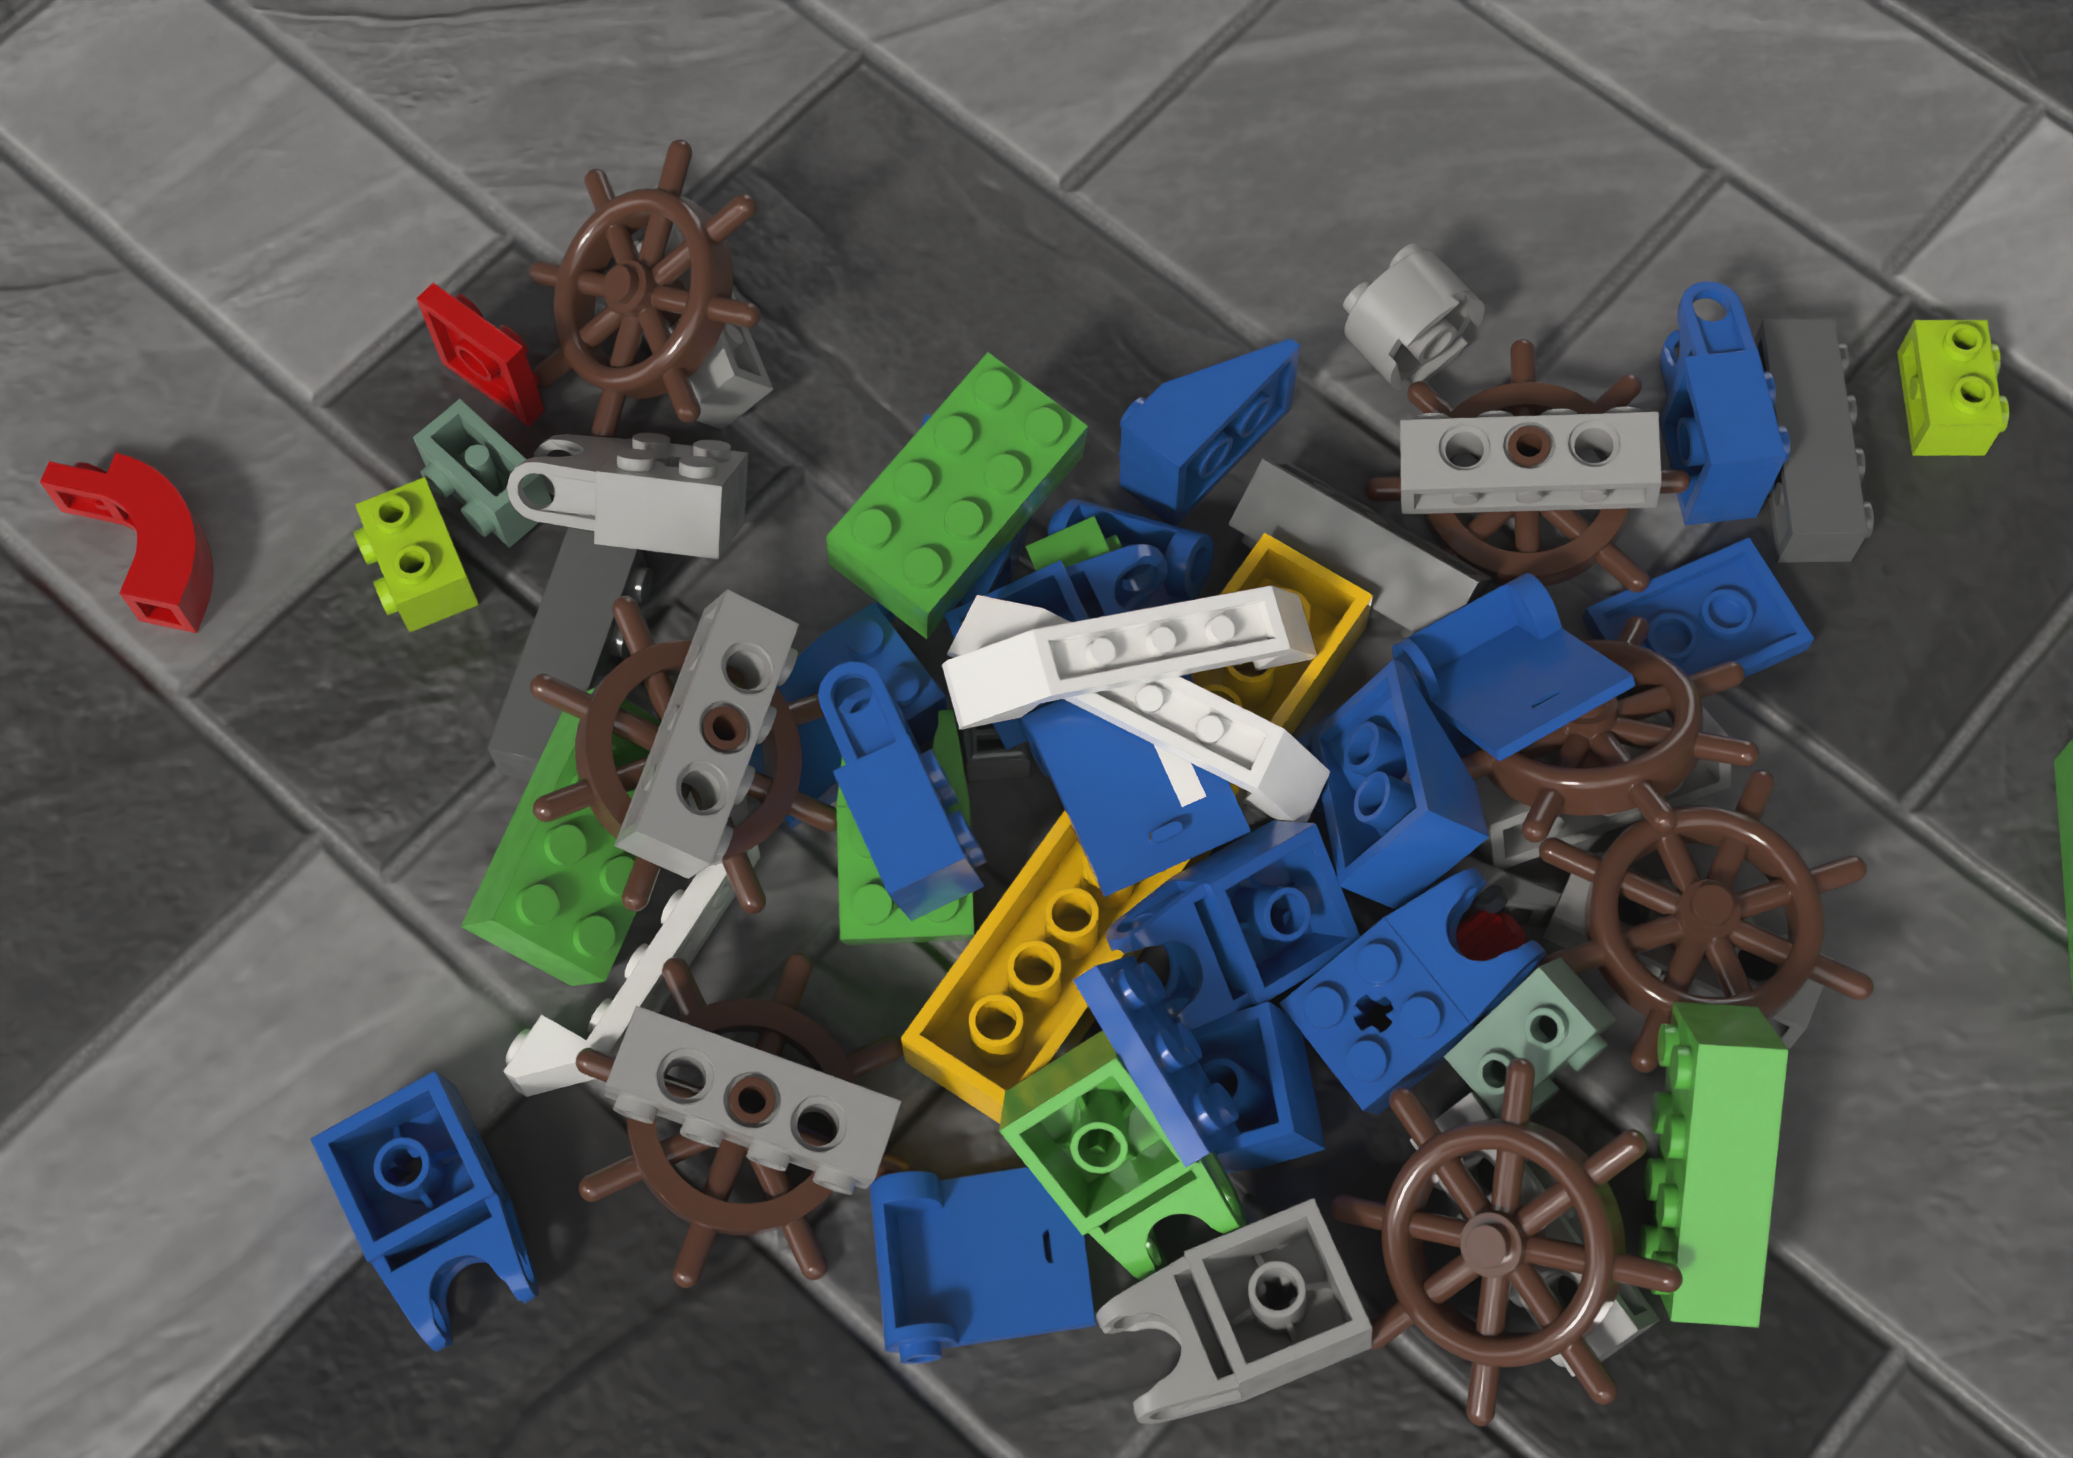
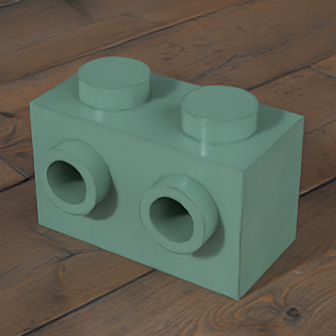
(474, 467)
(1545, 1020)

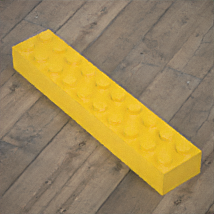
(1012, 989)

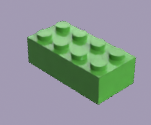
(956, 495)
(559, 882)
(1715, 1159)

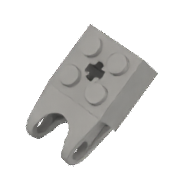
(640, 491)
(1219, 1315)

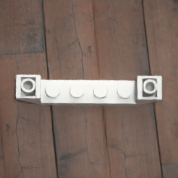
(1127, 650)
(1179, 718)
(547, 1053)

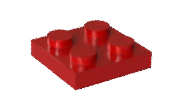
(481, 353)

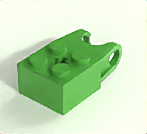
(865, 907)
(1108, 1158)

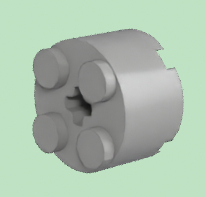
(1411, 317)

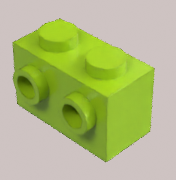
(1951, 388)
(415, 556)

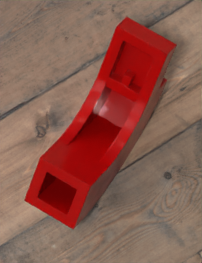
(172, 559)

